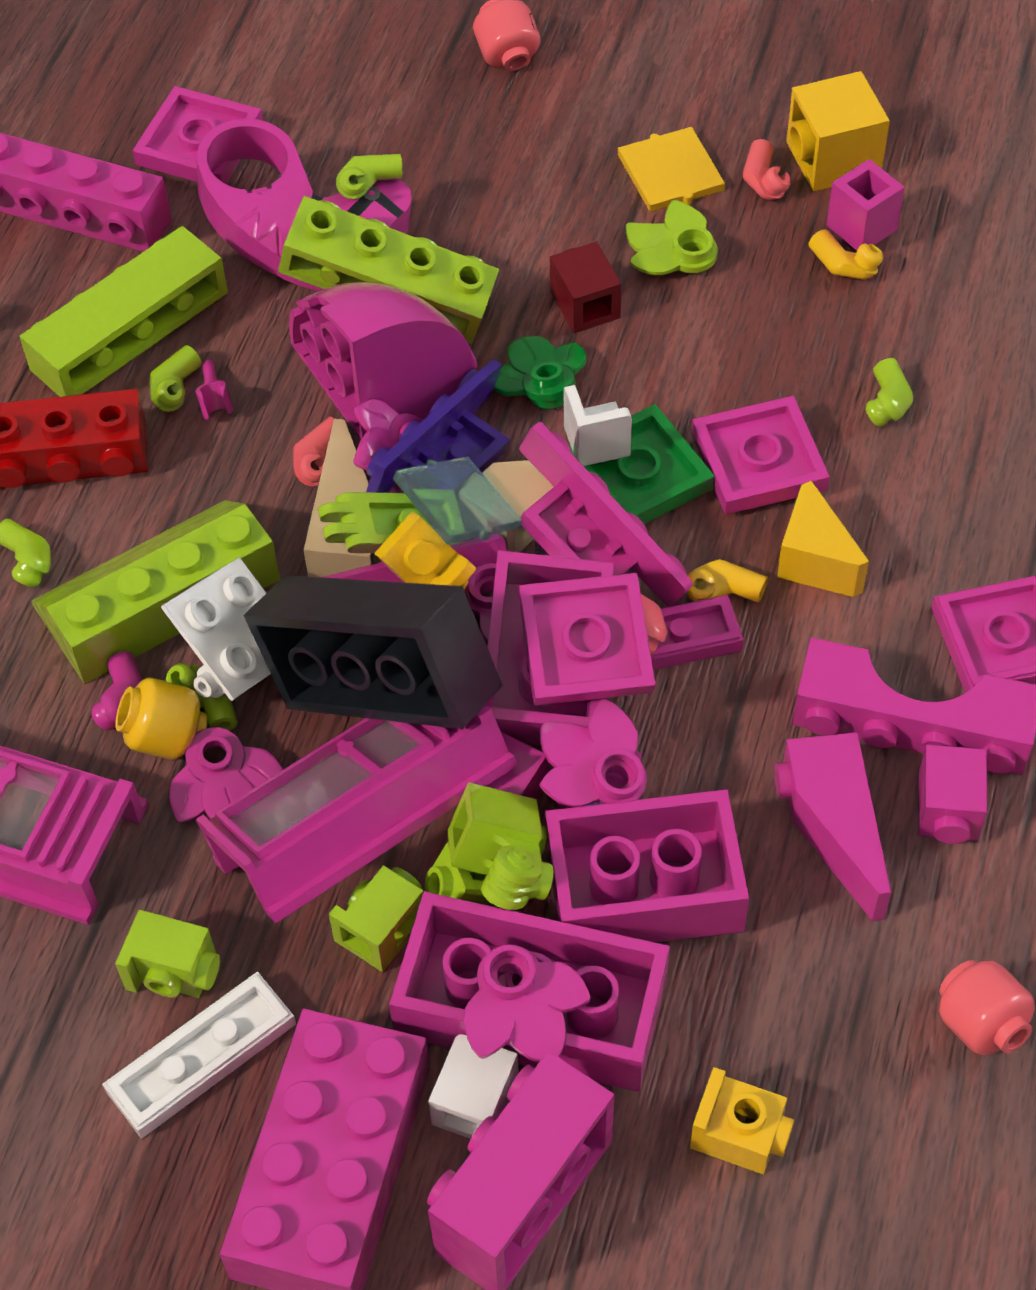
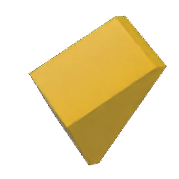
(820, 549)

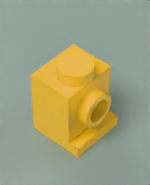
(726, 1138)

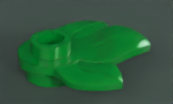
(540, 370)

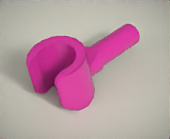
(213, 393)

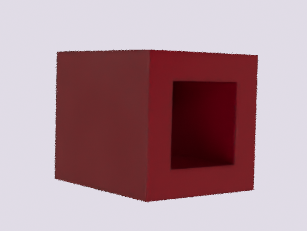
(585, 287)

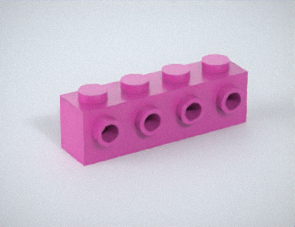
(82, 194)

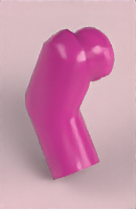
(124, 674)

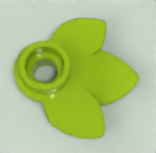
(673, 245)

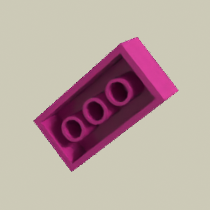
(604, 1038)
(327, 1156)

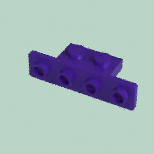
(446, 433)

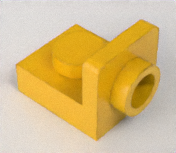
(422, 556)

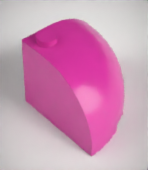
(380, 346)

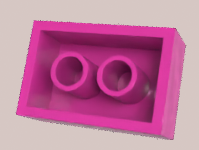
(514, 702)
(649, 867)
(520, 1172)

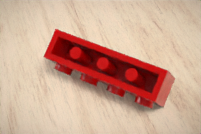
(72, 438)

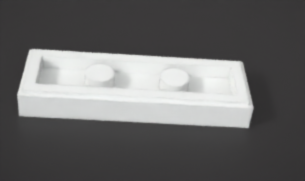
(199, 1054)

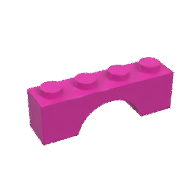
(846, 695)

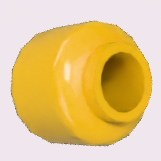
(159, 718)

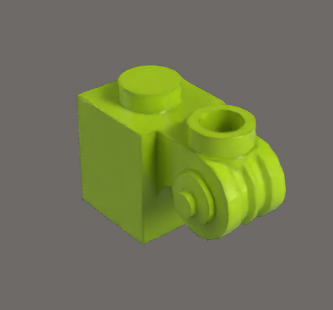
(503, 839)

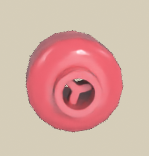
(506, 34)
(986, 1007)

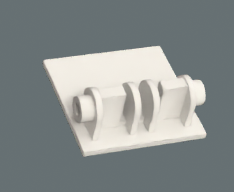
(217, 632)

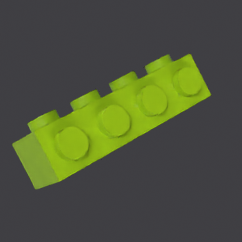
(341, 248)
(124, 313)

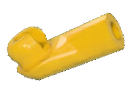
(845, 263)
(725, 578)

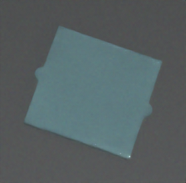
(457, 500)

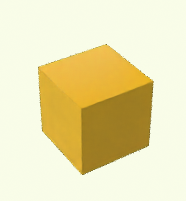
(835, 128)

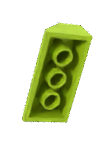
(121, 600)

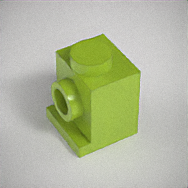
(378, 916)
(167, 956)

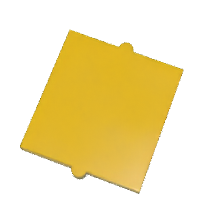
(671, 169)

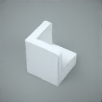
(596, 431)
(471, 1088)

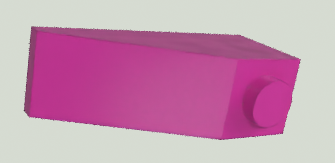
(836, 813)

